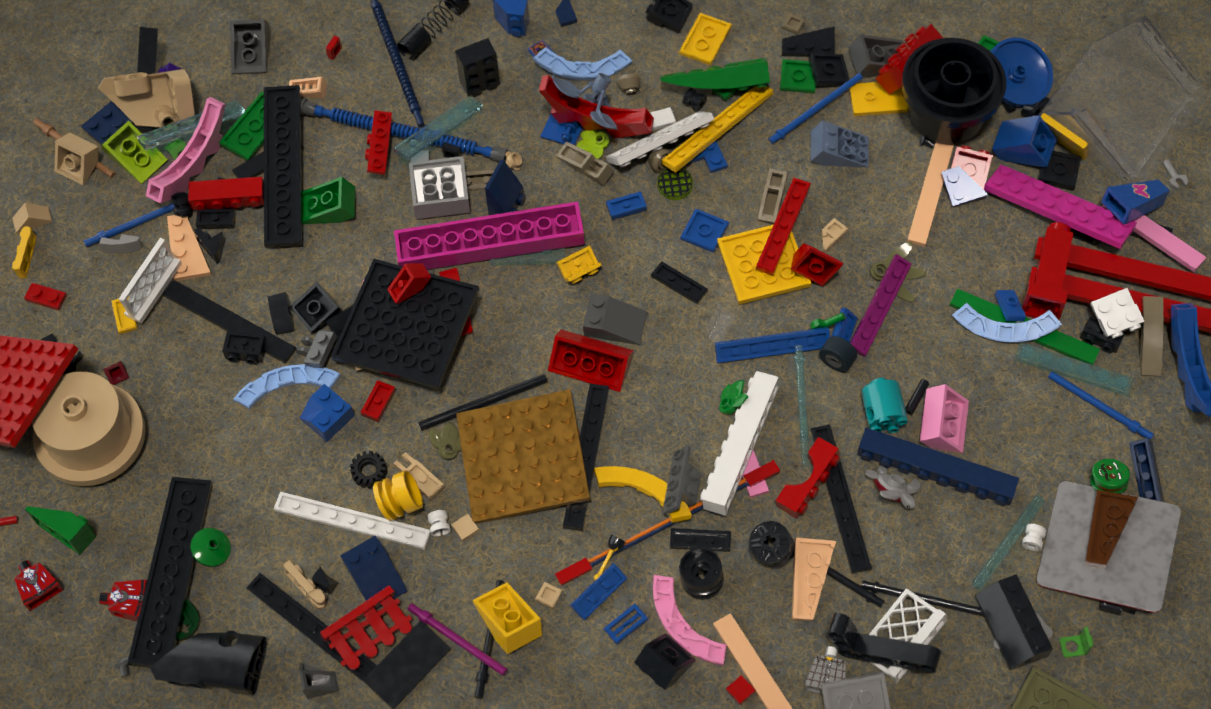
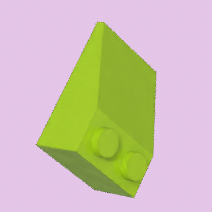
(130, 155)

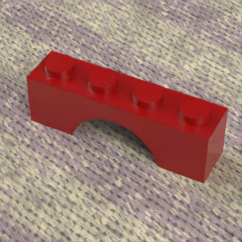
(795, 498)

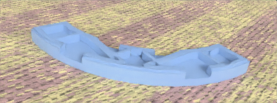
(581, 70)

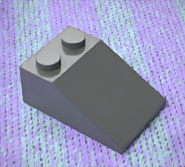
(249, 46)
(872, 53)
(613, 320)

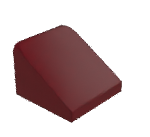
(116, 373)

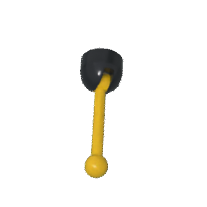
(614, 544)

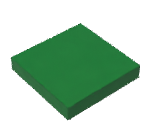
(797, 77)

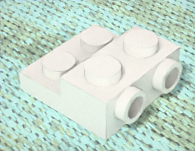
(1117, 313)

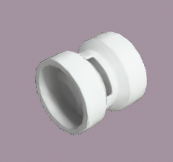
(438, 522)
(1034, 537)

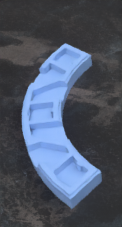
(1006, 332)
(282, 377)

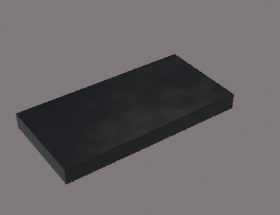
(406, 665)

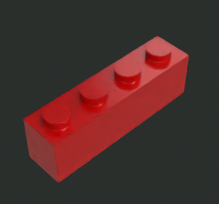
(226, 193)

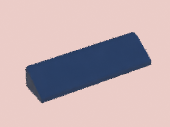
(1148, 469)

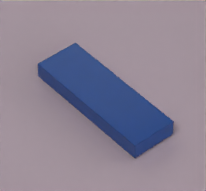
(598, 591)

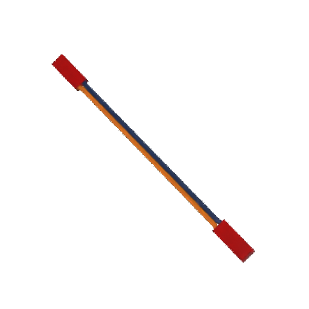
(583, 566)

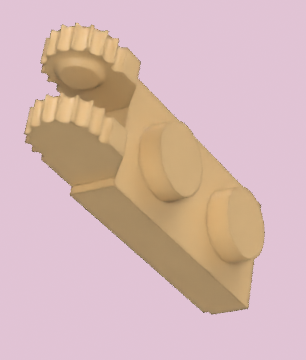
(426, 481)
(305, 585)

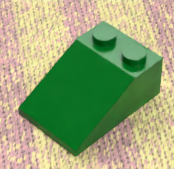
(328, 202)
(64, 526)

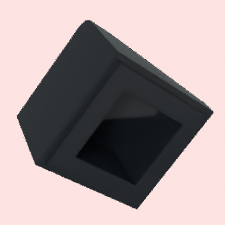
(324, 582)

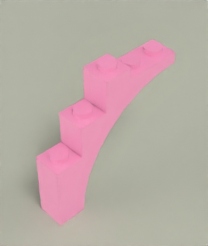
(192, 159)

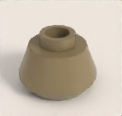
(629, 83)
(656, 157)

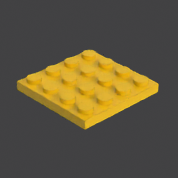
(740, 258)

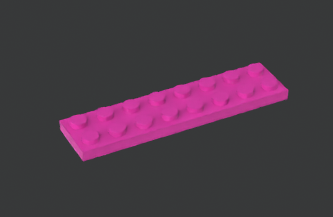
(1059, 206)

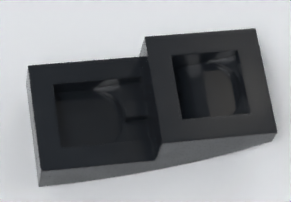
(280, 313)

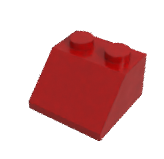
(814, 264)

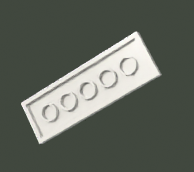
(656, 140)

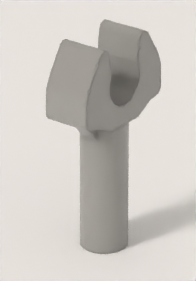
(1174, 176)

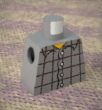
(825, 670)

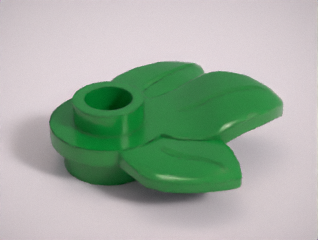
(732, 397)

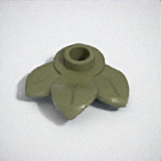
(446, 438)

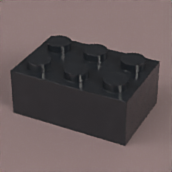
(477, 67)

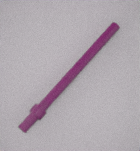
(427, 618)

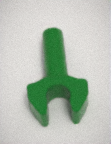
(820, 323)

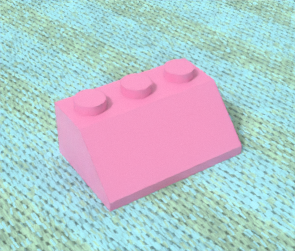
(944, 419)

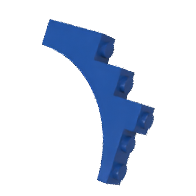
(1190, 360)

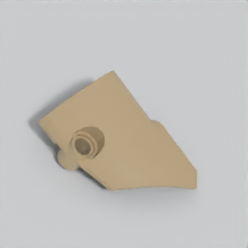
(151, 97)

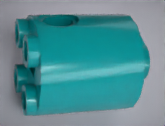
(884, 405)

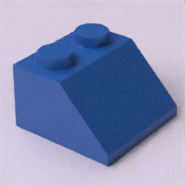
(512, 16)

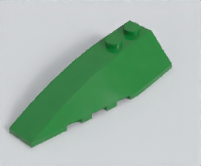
(732, 75)

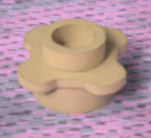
(513, 160)

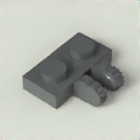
(319, 349)

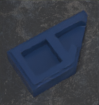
(565, 13)

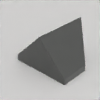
(317, 681)

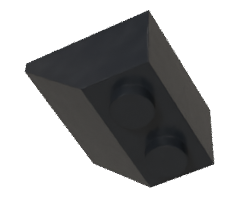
(664, 661)

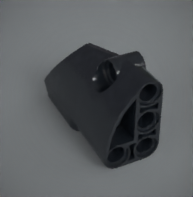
(213, 662)

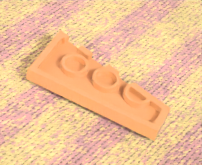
(186, 249)
(809, 574)

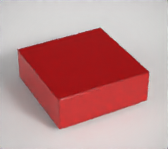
(333, 47)
(740, 690)

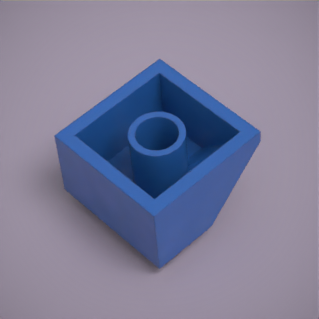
(326, 413)

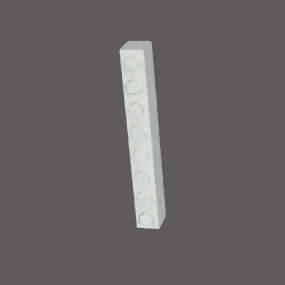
(740, 443)

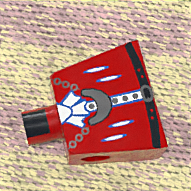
(35, 584)
(125, 599)

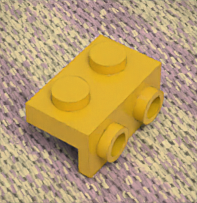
(578, 264)

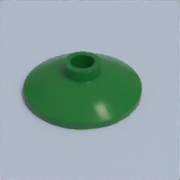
(204, 552)

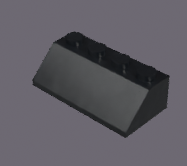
(1014, 622)

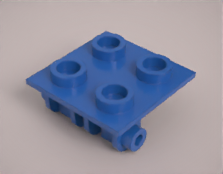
(561, 132)

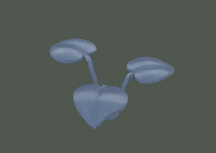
(599, 87)

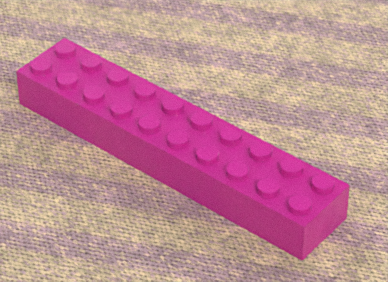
(491, 236)

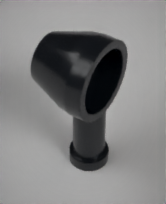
(1030, 110)

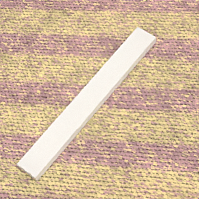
(352, 520)

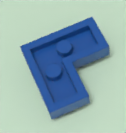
(713, 158)

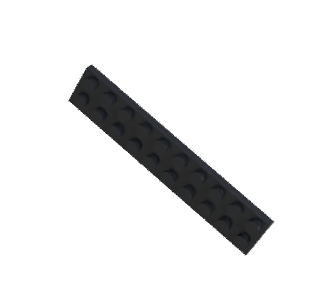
(282, 167)
(169, 571)

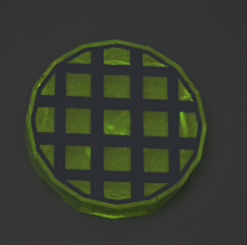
(675, 185)

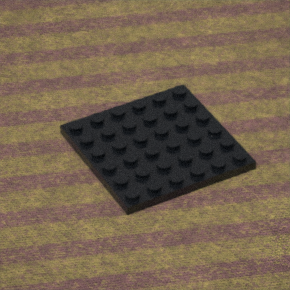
(409, 337)

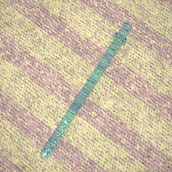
(799, 359)

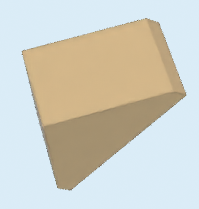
(31, 216)

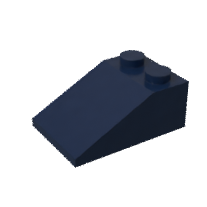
(503, 190)
(372, 569)

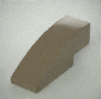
(585, 163)
(772, 195)

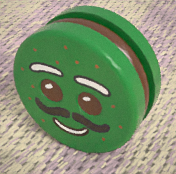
(1110, 476)

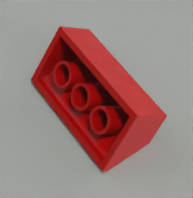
(590, 360)

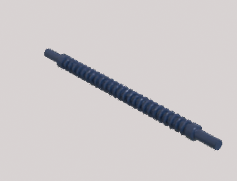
(396, 59)

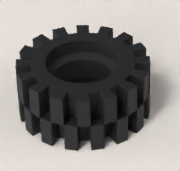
(363, 460)

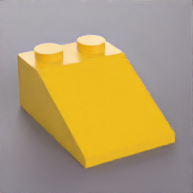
(508, 617)

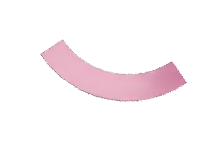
(679, 629)

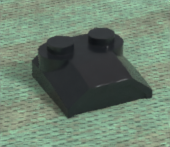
(315, 307)

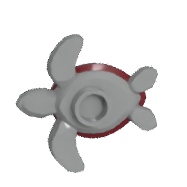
(894, 487)

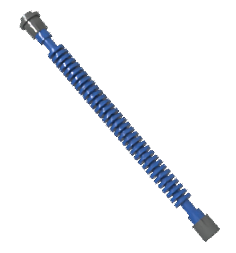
(398, 130)

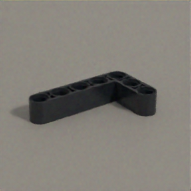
(880, 649)

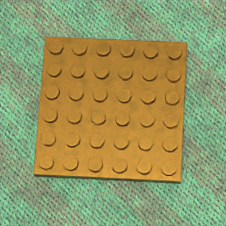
(522, 456)

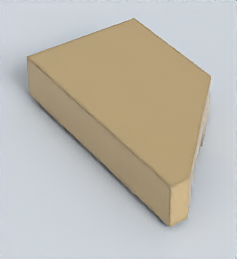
(832, 233)

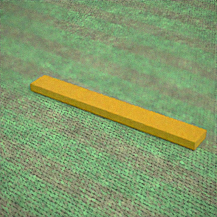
(716, 127)

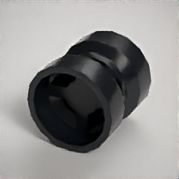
(696, 100)
(181, 204)

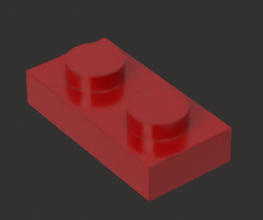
(45, 296)
(378, 401)

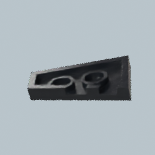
(813, 42)

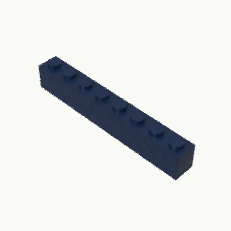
(938, 467)

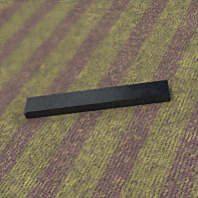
(147, 57)

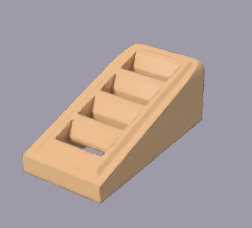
(318, 87)

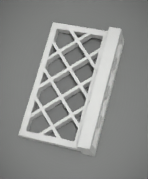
(149, 290)
(923, 636)

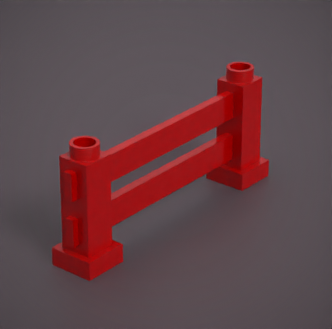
(1050, 286)

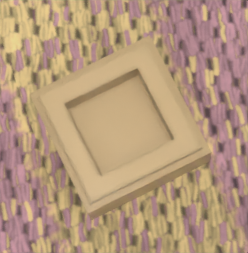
(465, 527)
(548, 595)

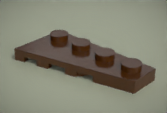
(1108, 522)

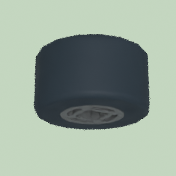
(838, 354)

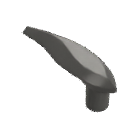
(123, 667)

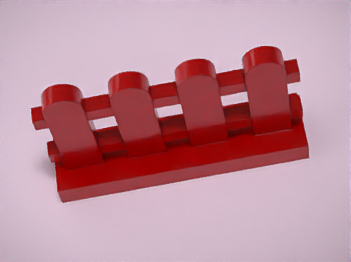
(373, 617)

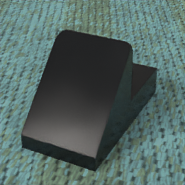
(213, 246)

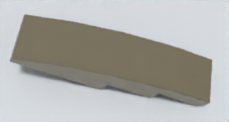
(1151, 336)

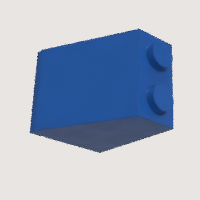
(1025, 141)

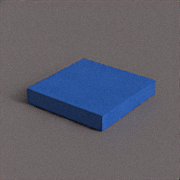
(704, 230)

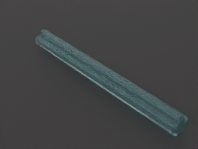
(1008, 542)

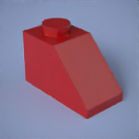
(409, 281)

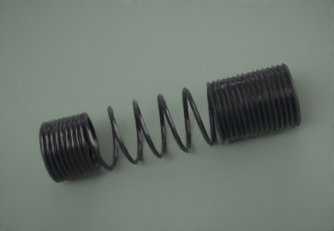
(419, 37)

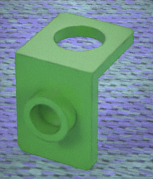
(175, 147)
(1084, 642)

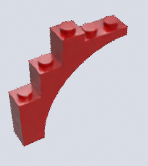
(570, 109)

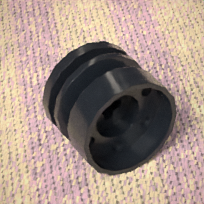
(782, 549)
(701, 562)

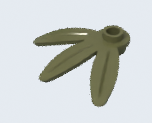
(913, 273)

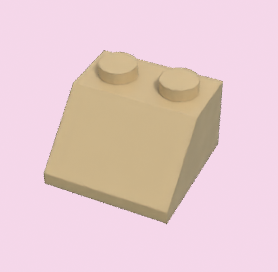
(75, 158)

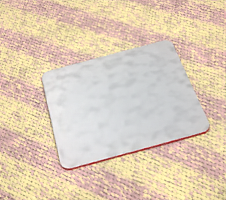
(1138, 565)

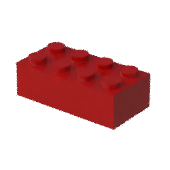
(891, 73)

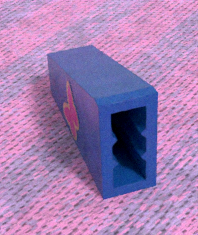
(1135, 199)

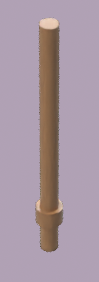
(49, 130)

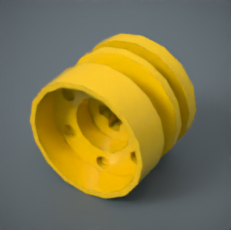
(398, 495)

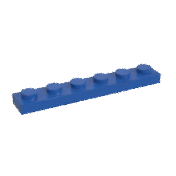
(770, 344)

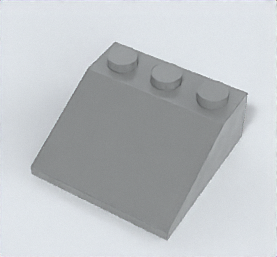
(439, 187)

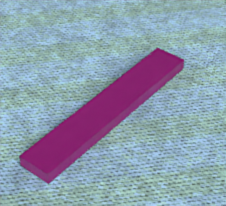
(880, 304)

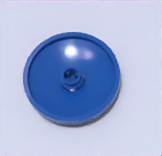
(1026, 71)

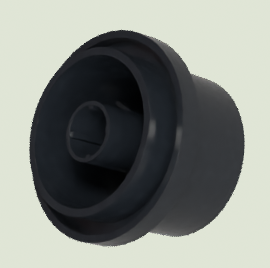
(952, 89)

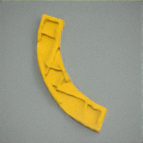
(642, 482)

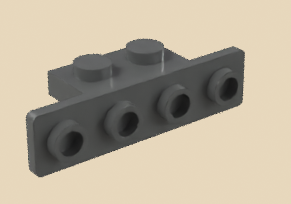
(682, 482)

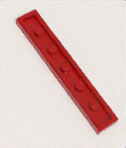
(783, 226)

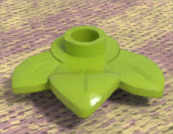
(590, 142)

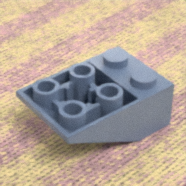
(838, 146)

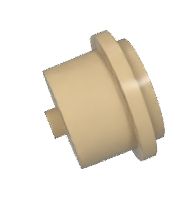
(87, 430)

